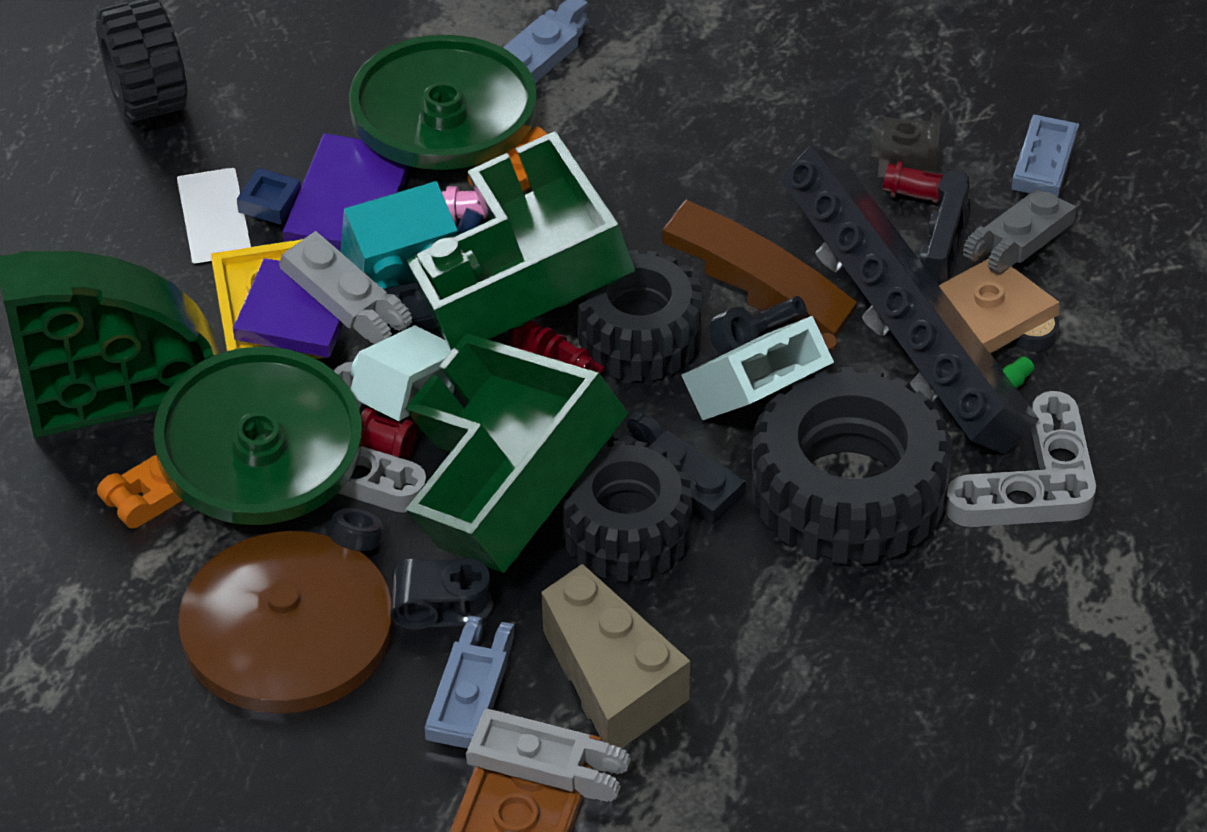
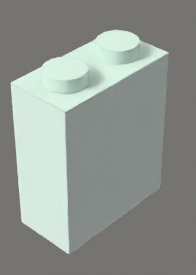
(757, 368)

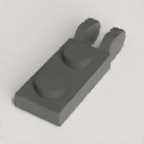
(1020, 230)

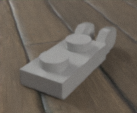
(344, 289)
(546, 755)

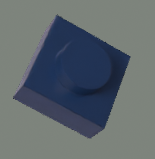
(268, 196)

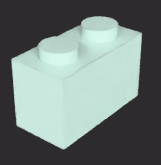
(396, 369)

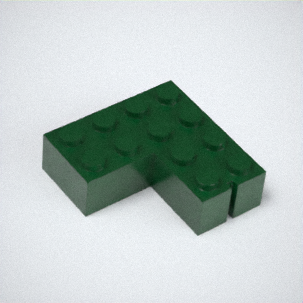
(534, 248)
(512, 448)

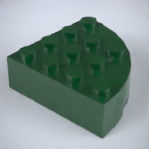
(96, 336)

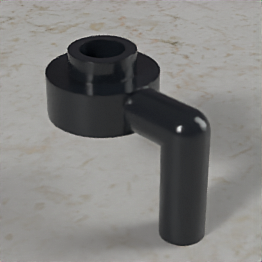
(737, 326)

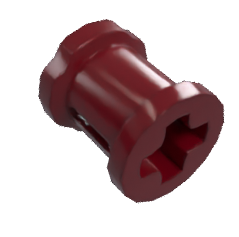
(388, 435)

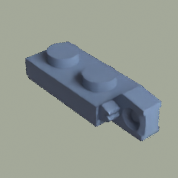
(550, 37)

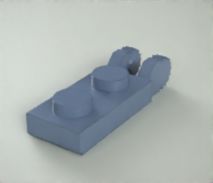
(468, 684)

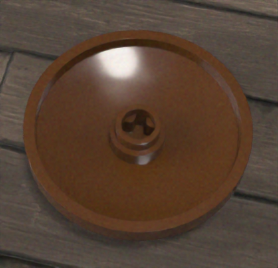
(285, 622)

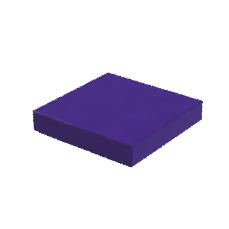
(285, 315)

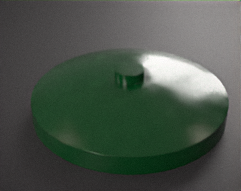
(443, 102)
(258, 435)

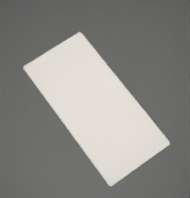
(212, 213)

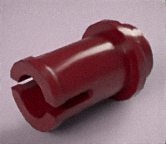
(911, 182)

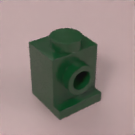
(449, 267)

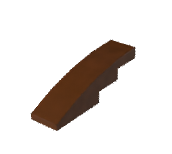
(756, 266)

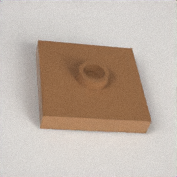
(999, 304)

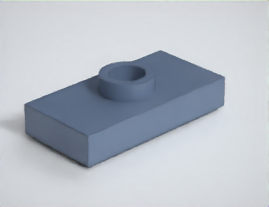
(1045, 155)

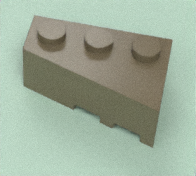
(613, 657)

